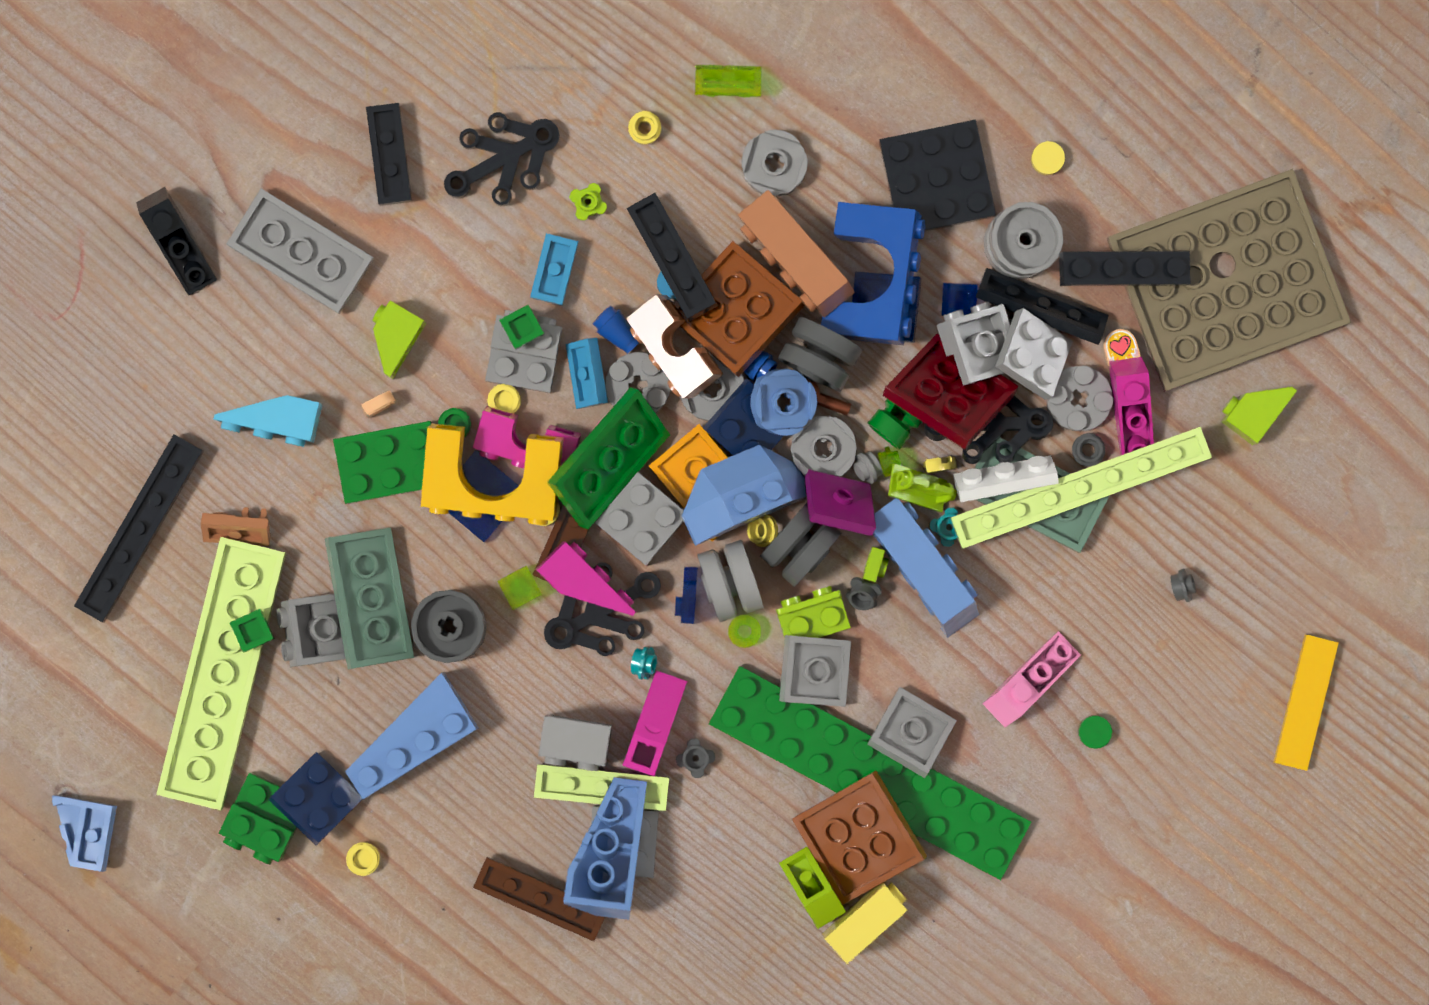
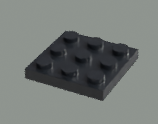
(939, 174)

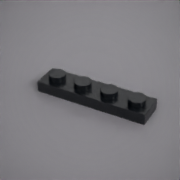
(672, 257)
(1125, 268)
(1048, 307)

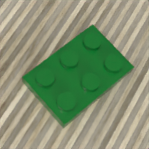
(382, 462)

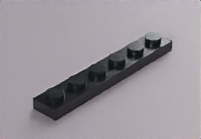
(138, 528)

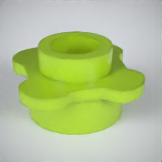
(583, 210)

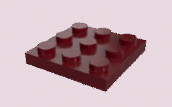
(935, 395)

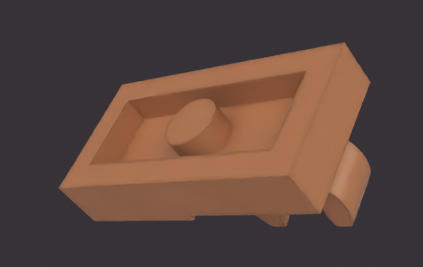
(242, 529)

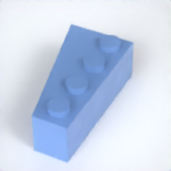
(925, 567)
(419, 733)

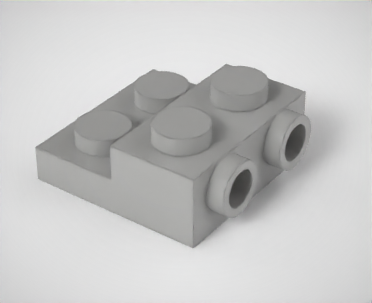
(975, 340)
(529, 366)
(310, 630)

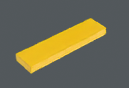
(1305, 702)

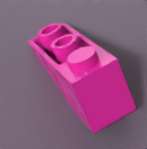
(1131, 403)
(575, 578)
(654, 723)

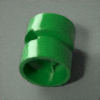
(890, 428)

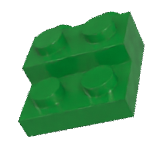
(257, 822)

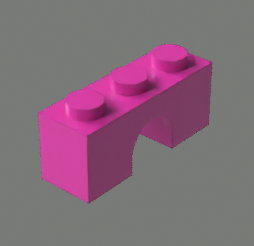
(498, 437)

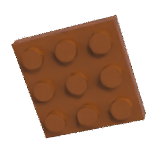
(749, 309)
(859, 837)

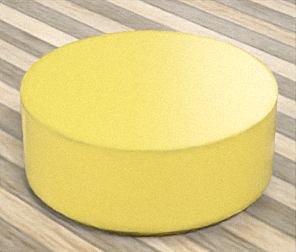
(1047, 158)
(504, 398)
(363, 858)

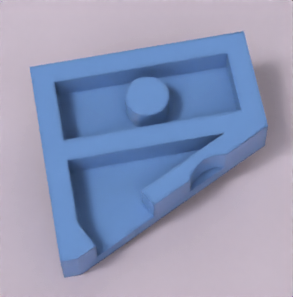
(86, 830)

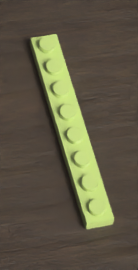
(1081, 487)

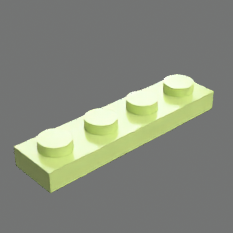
(592, 786)

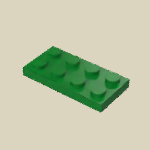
(608, 458)

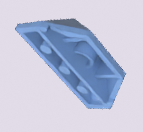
(741, 492)

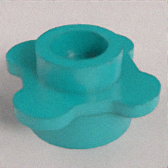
(939, 526)
(644, 662)

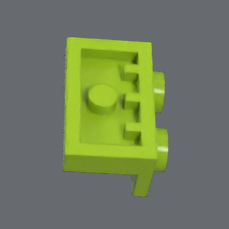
(815, 616)

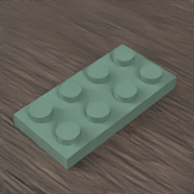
(1067, 528)
(369, 598)

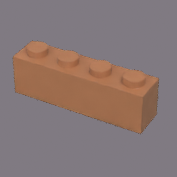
(795, 254)

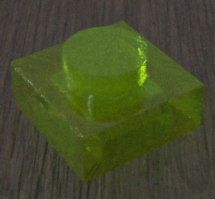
(519, 587)

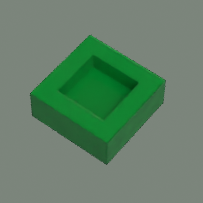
(521, 327)
(252, 630)

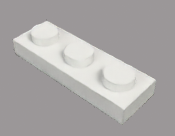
(1005, 478)

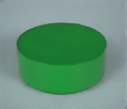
(456, 417)
(1095, 732)

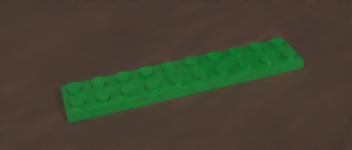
(839, 756)

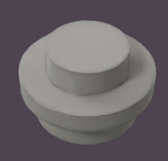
(867, 467)

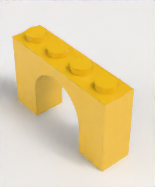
(448, 489)

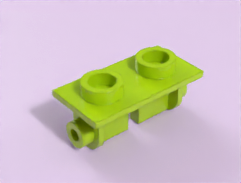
(920, 488)

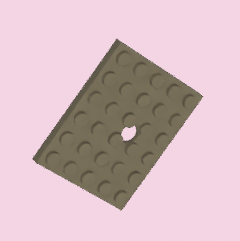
(1270, 301)

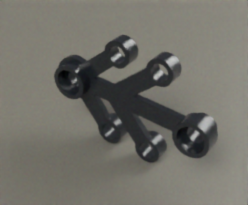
(506, 156)
(999, 426)
(596, 616)

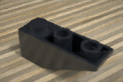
(175, 240)

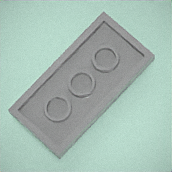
(300, 251)

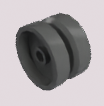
(818, 358)
(801, 545)
(429, 629)

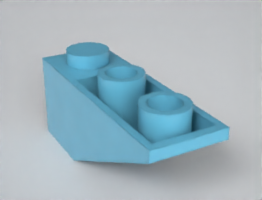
(282, 416)

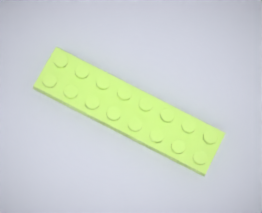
(219, 676)

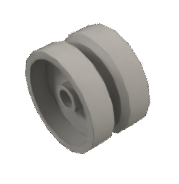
(1042, 235)
(729, 581)

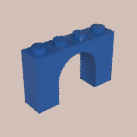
(898, 231)

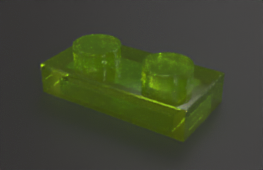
(728, 80)

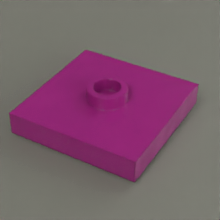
(840, 502)

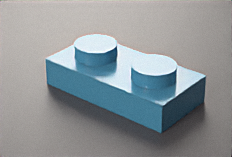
(554, 269)
(586, 373)

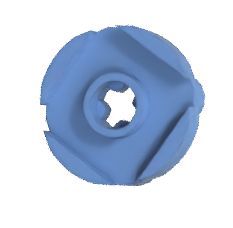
(767, 392)

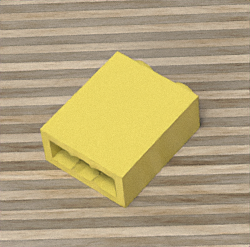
(865, 921)

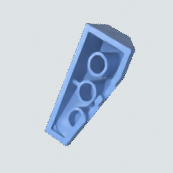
(605, 864)

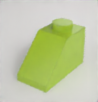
(395, 335)
(1255, 412)
(812, 887)

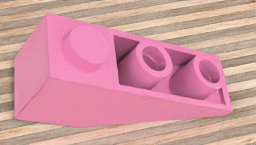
(1031, 680)

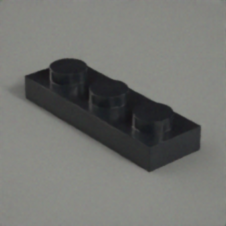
(389, 154)

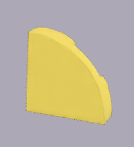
(939, 464)

